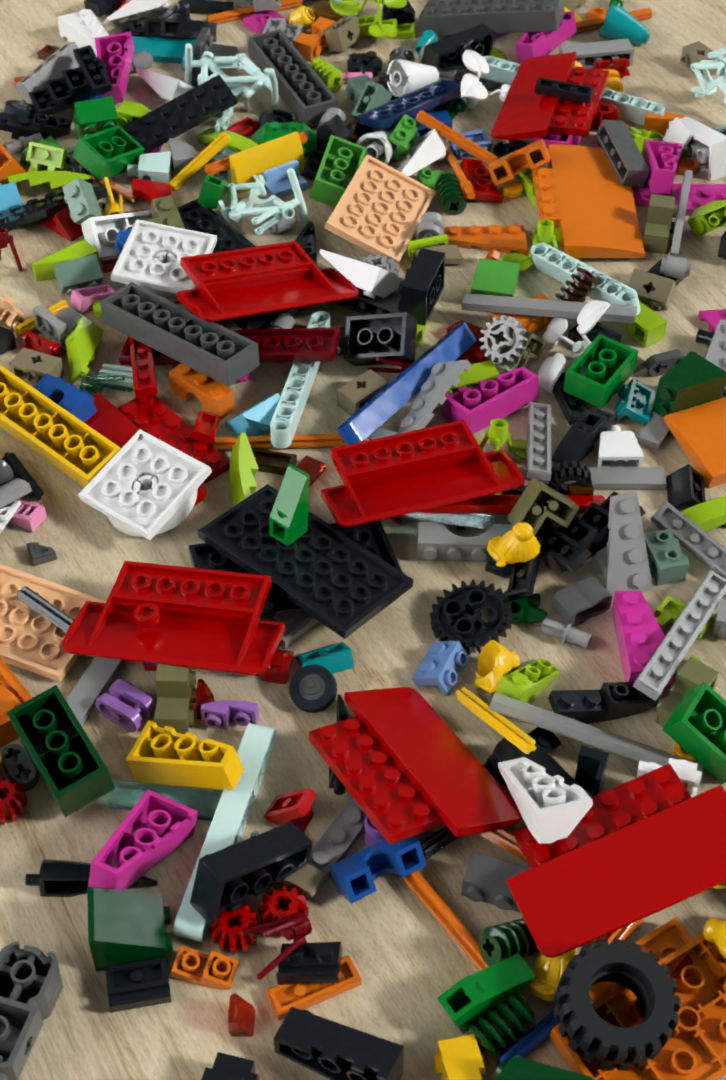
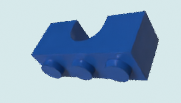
(67, 396)
(356, 873)

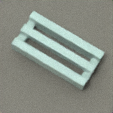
(117, 370)

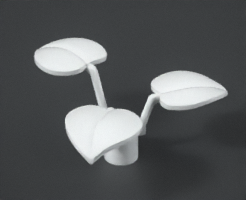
(470, 85)
(553, 366)

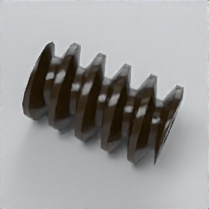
(579, 288)

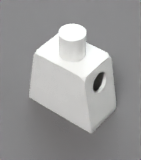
(619, 449)

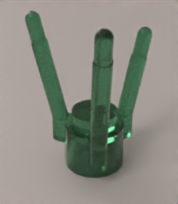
(94, 384)

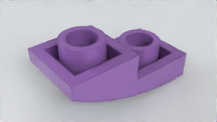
(222, 713)

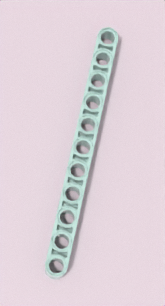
(629, 107)

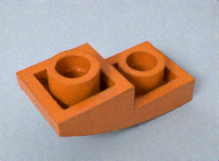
(658, 122)
(203, 969)

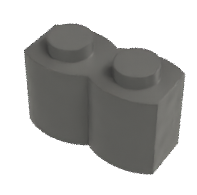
(581, 601)

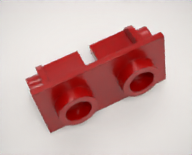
(618, 64)
(34, 342)

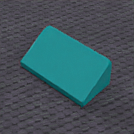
(333, 657)

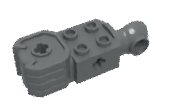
(27, 997)

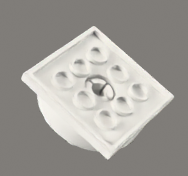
(154, 257)
(146, 486)

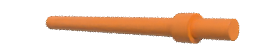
(465, 185)

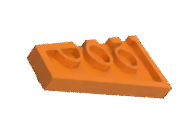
(502, 237)

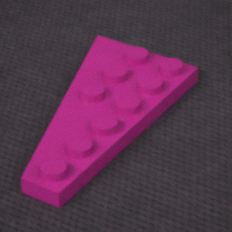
(698, 195)

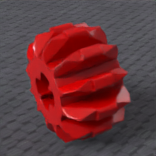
(605, 112)
(11, 799)
(281, 904)
(227, 930)

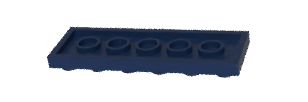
(411, 104)

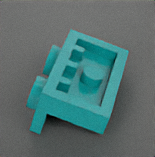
(635, 402)

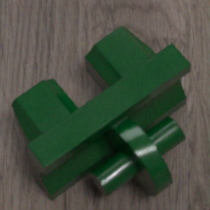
(454, 107)

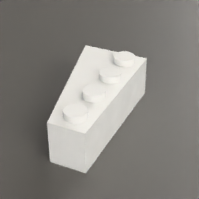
(81, 28)
(707, 148)

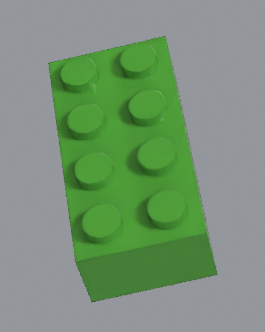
(336, 170)

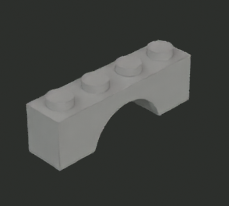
(438, 543)

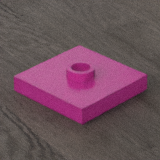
(258, 21)

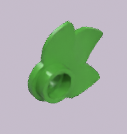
(429, 177)

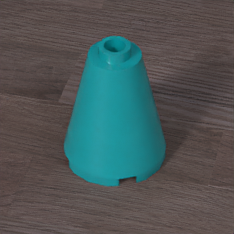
(623, 25)

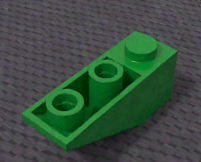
(212, 191)
(290, 510)
(485, 990)

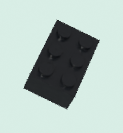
(422, 285)
(380, 336)

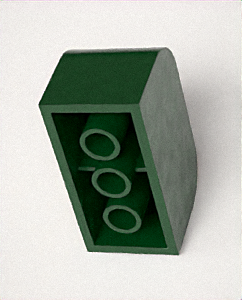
(61, 751)

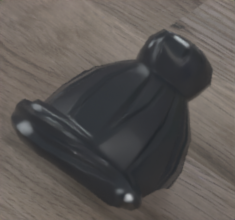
(178, 11)

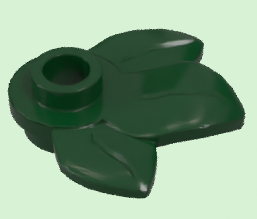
(527, 609)

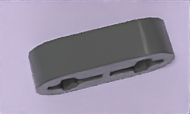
(661, 363)
(24, 764)

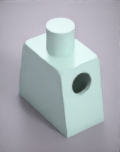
(153, 167)

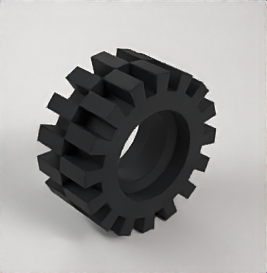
(569, 472)

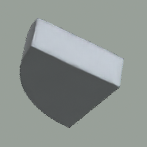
(40, 554)

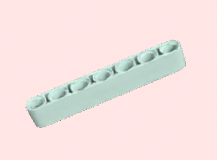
(561, 266)

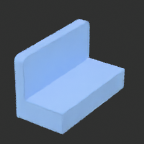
(278, 182)

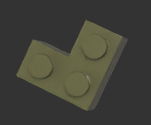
(165, 212)
(659, 228)
(533, 349)
(541, 502)
(686, 677)
(175, 697)

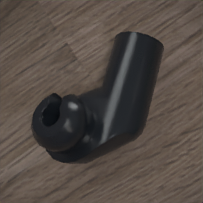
(504, 572)

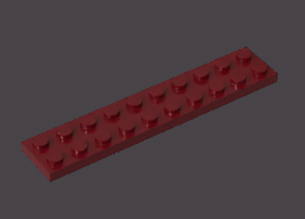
(274, 345)

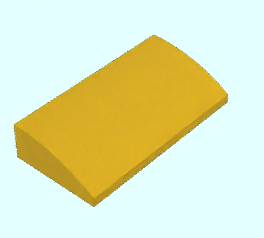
(264, 157)

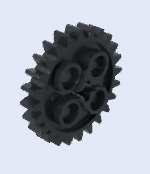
(471, 616)

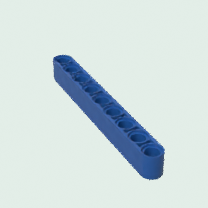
(405, 385)

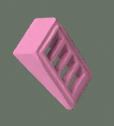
(84, 298)
(36, 516)

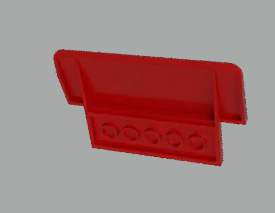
(534, 115)
(259, 282)
(159, 421)
(415, 474)
(204, 621)
(411, 768)
(622, 862)

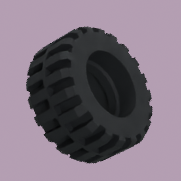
(639, 974)

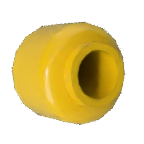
(302, 15)

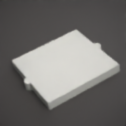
(678, 134)

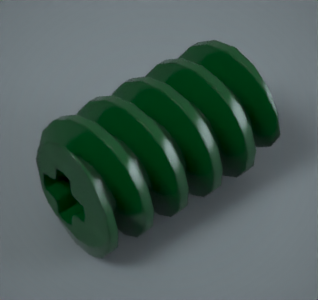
(450, 194)
(506, 940)
(503, 1024)

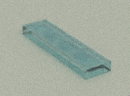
(461, 519)
(129, 793)

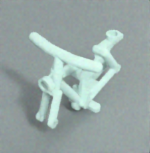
(214, 65)
(266, 79)
(709, 88)
(268, 207)

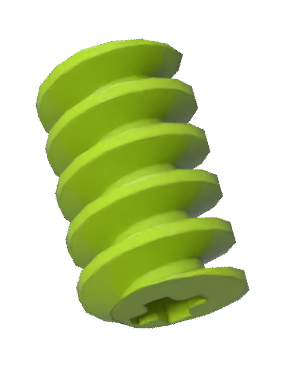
(330, 75)

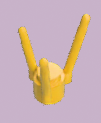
(112, 208)

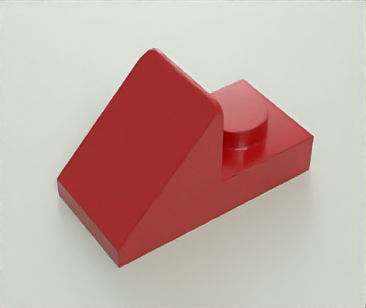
(63, 225)
(279, 667)
(293, 808)

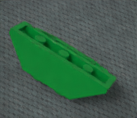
(274, 130)

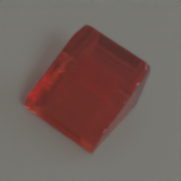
(108, 263)
(203, 696)
(240, 1017)

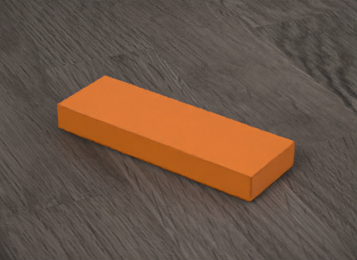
(307, 995)

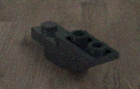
(177, 28)
(40, 123)
(582, 436)
(610, 702)

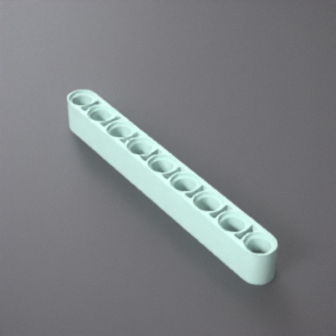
(295, 393)
(229, 819)

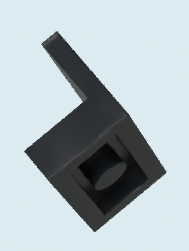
(685, 487)
(591, 769)

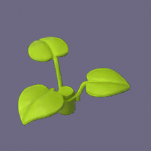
(351, 8)
(545, 233)
(498, 435)

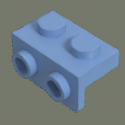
(478, 137)
(442, 666)

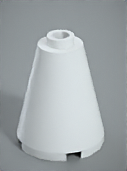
(409, 76)
(378, 145)

